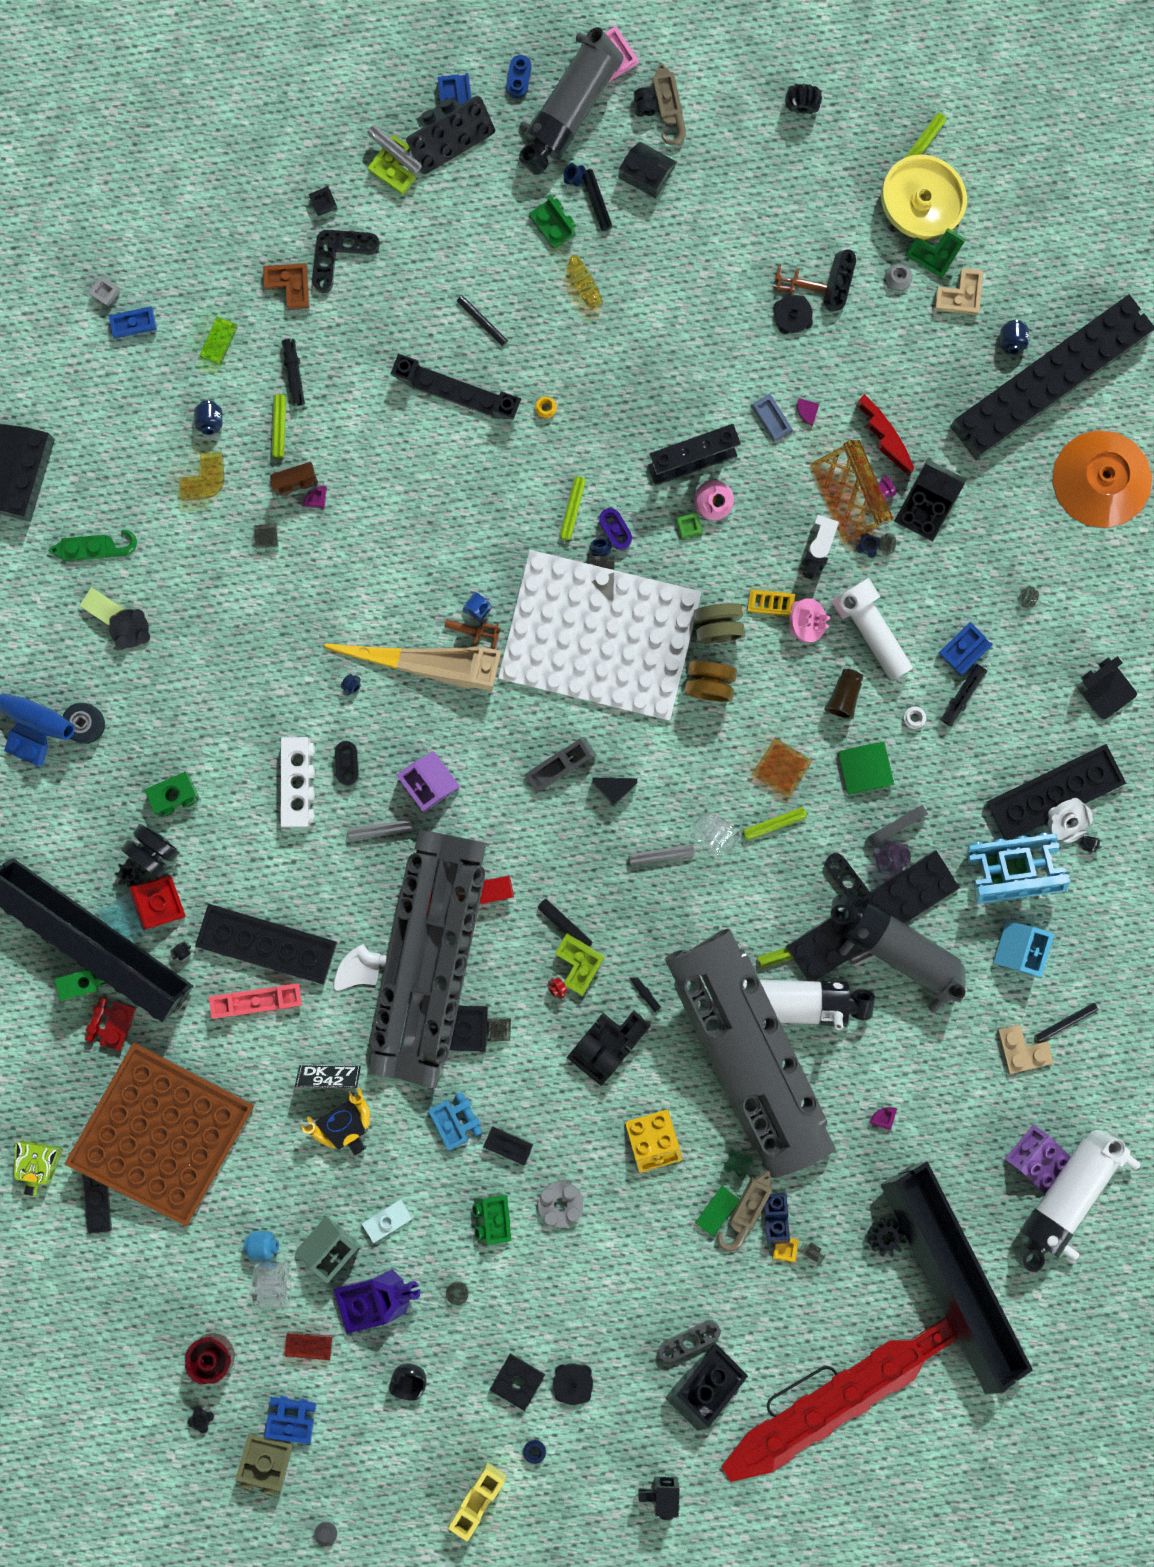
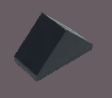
(614, 788)

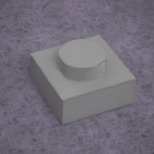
(104, 291)

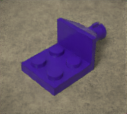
(374, 1301)

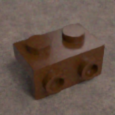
(294, 478)

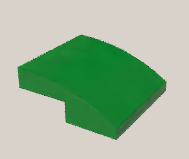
(866, 767)

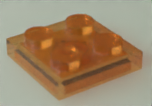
(781, 767)

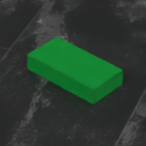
(717, 1210)

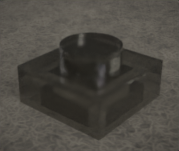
(266, 535)
(498, 1029)
(812, 1251)

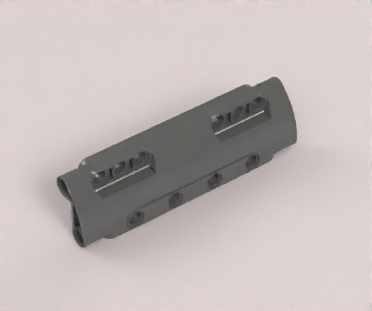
(427, 958)
(751, 1056)

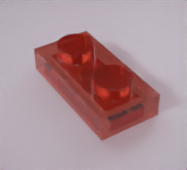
(308, 1346)

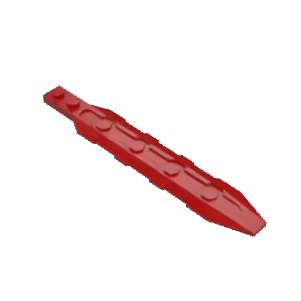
(835, 1403)

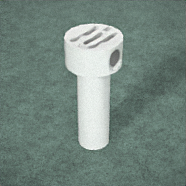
(860, 606)

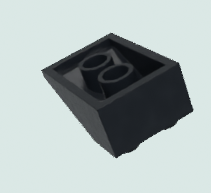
(706, 1388)

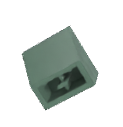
(327, 1249)

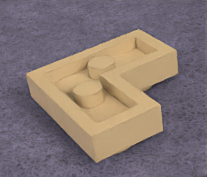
(966, 298)
(1018, 1055)

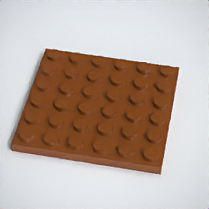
(159, 1134)

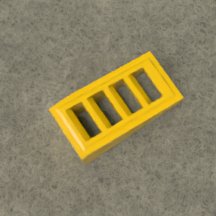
(771, 594)

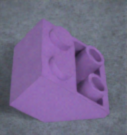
(428, 781)

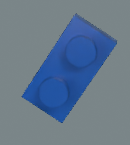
(132, 322)

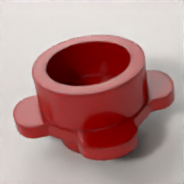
(557, 988)

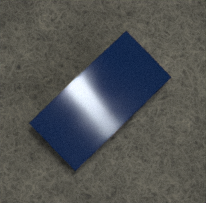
(777, 1219)

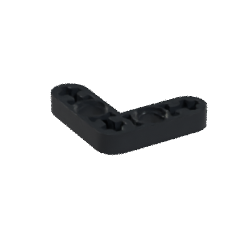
(337, 246)

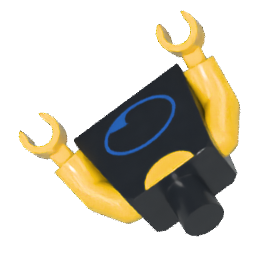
(342, 1125)

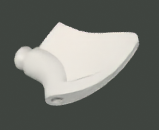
(359, 967)

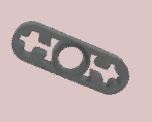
(897, 825)
(687, 1350)

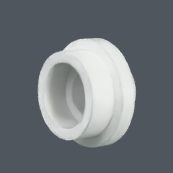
(921, 715)

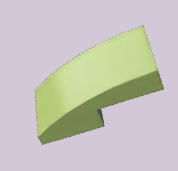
(100, 605)

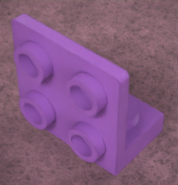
(1038, 1158)

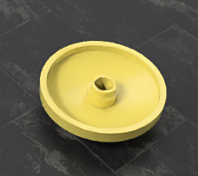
(923, 197)

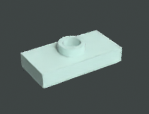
(387, 1221)

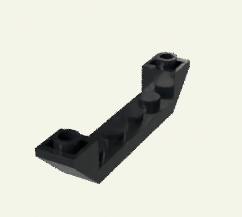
(450, 389)

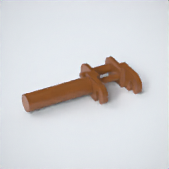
(801, 283)
(474, 630)

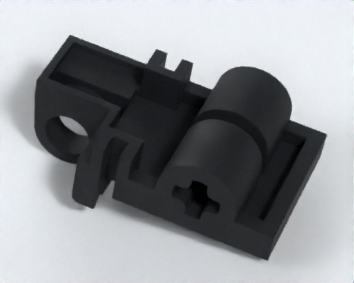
(605, 1045)

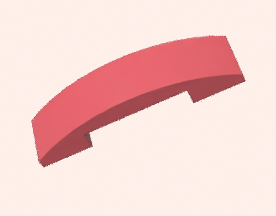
(255, 1001)

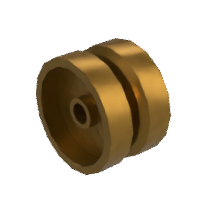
(710, 681)

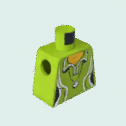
(35, 1164)

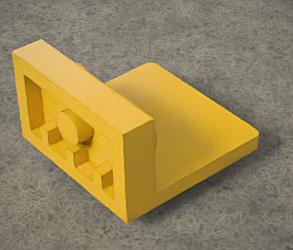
(653, 1141)

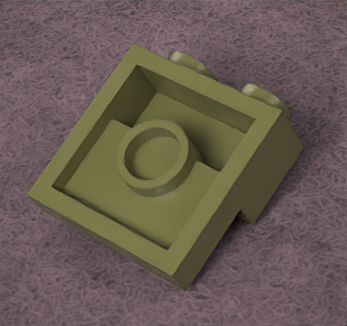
(264, 1464)

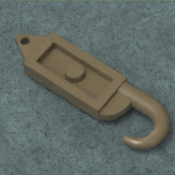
(669, 103)
(747, 1210)

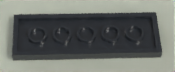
(1080, 778)
(266, 944)

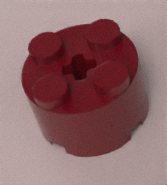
(209, 1372)

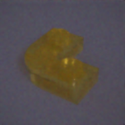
(208, 483)

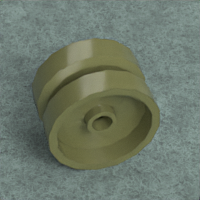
(719, 623)

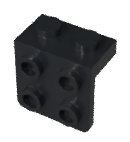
(1107, 688)

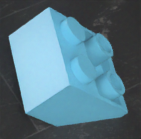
(1023, 948)

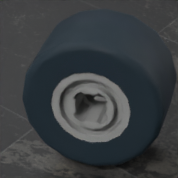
(91, 724)

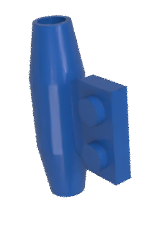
(33, 724)

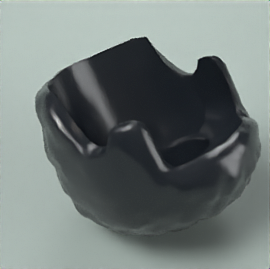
(408, 1382)

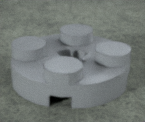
(552, 1214)

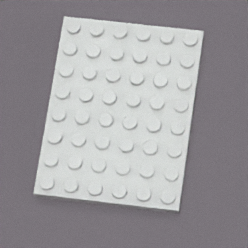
(599, 648)

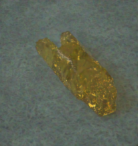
(584, 282)

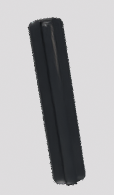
(597, 200)
(563, 922)

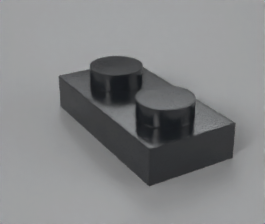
(508, 1145)

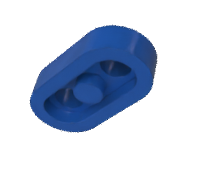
(519, 75)

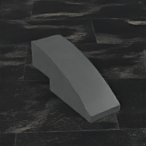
(560, 764)

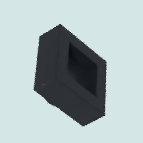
(323, 201)

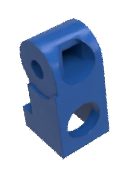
(477, 607)

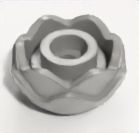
(895, 282)

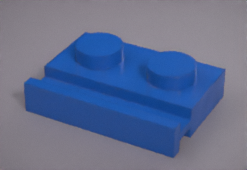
(455, 87)
(965, 648)

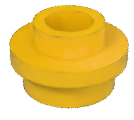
(542, 401)

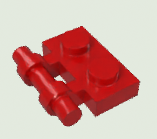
(116, 1027)

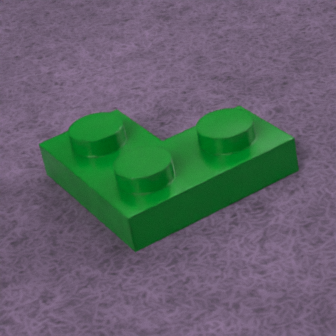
(939, 257)

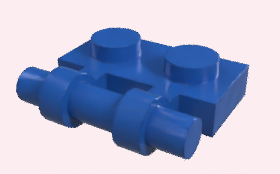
(290, 1427)

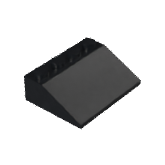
(22, 469)

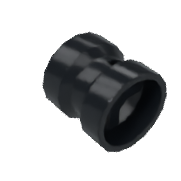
(644, 100)

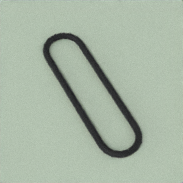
(795, 1384)

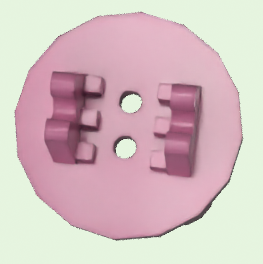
(808, 613)

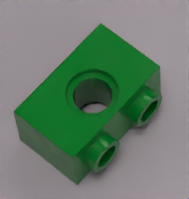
(159, 794)

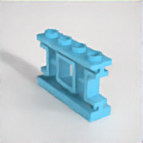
(1020, 884)

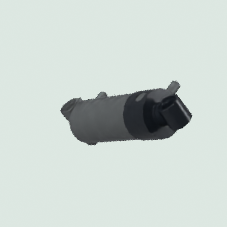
(570, 100)
(901, 948)

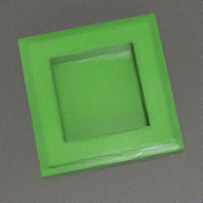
(689, 525)

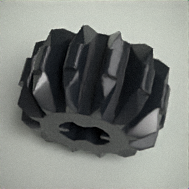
(803, 98)
(883, 1229)

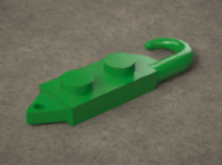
(92, 547)

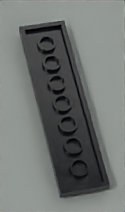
(901, 895)

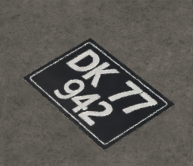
(327, 1076)

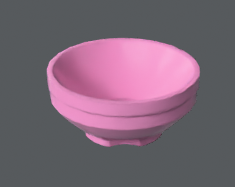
(704, 497)

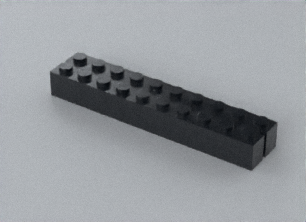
(1052, 377)
(90, 941)
(956, 1278)

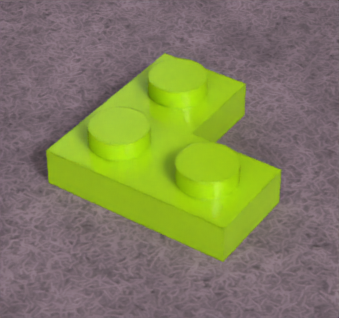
(389, 169)
(585, 962)

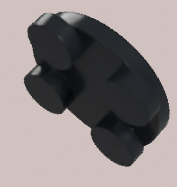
(793, 314)
(129, 628)
(573, 1383)

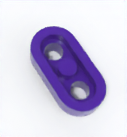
(615, 529)

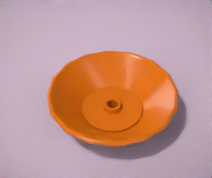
(1090, 495)

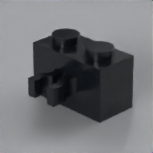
(664, 1495)

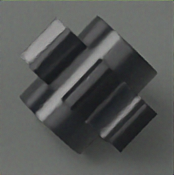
(122, 874)

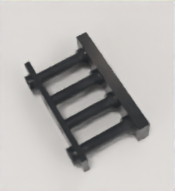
(694, 454)

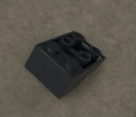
(930, 500)

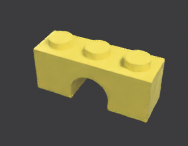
(476, 1501)

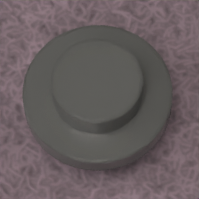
(325, 1534)

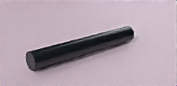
(482, 320)
(1065, 1023)

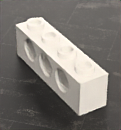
(289, 749)

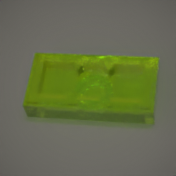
(218, 341)

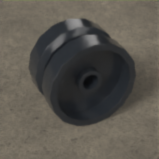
(152, 848)

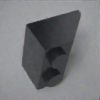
(646, 169)

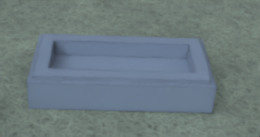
(772, 417)

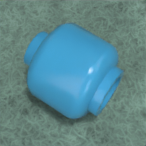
(261, 1246)

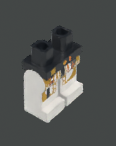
(815, 557)

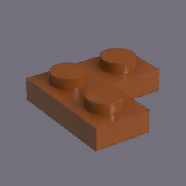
(293, 279)

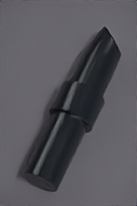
(645, 993)

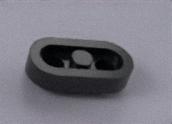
(346, 763)

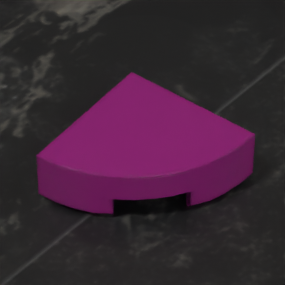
(807, 410)
(316, 498)
(884, 1117)

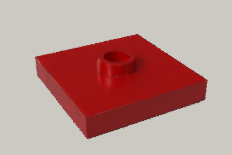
(156, 902)

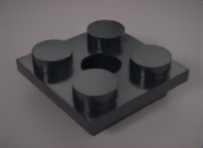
(517, 1396)

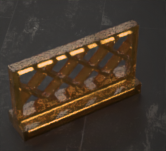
(864, 478)

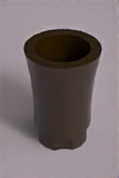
(845, 695)

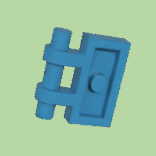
(448, 1123)

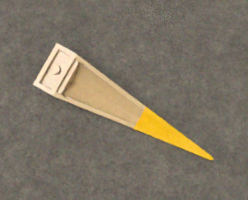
(457, 666)

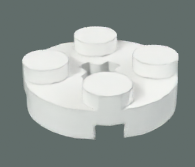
(1062, 813)

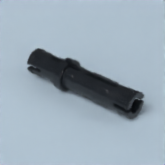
(292, 363)
(949, 716)

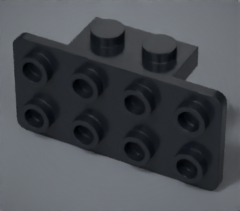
(449, 131)

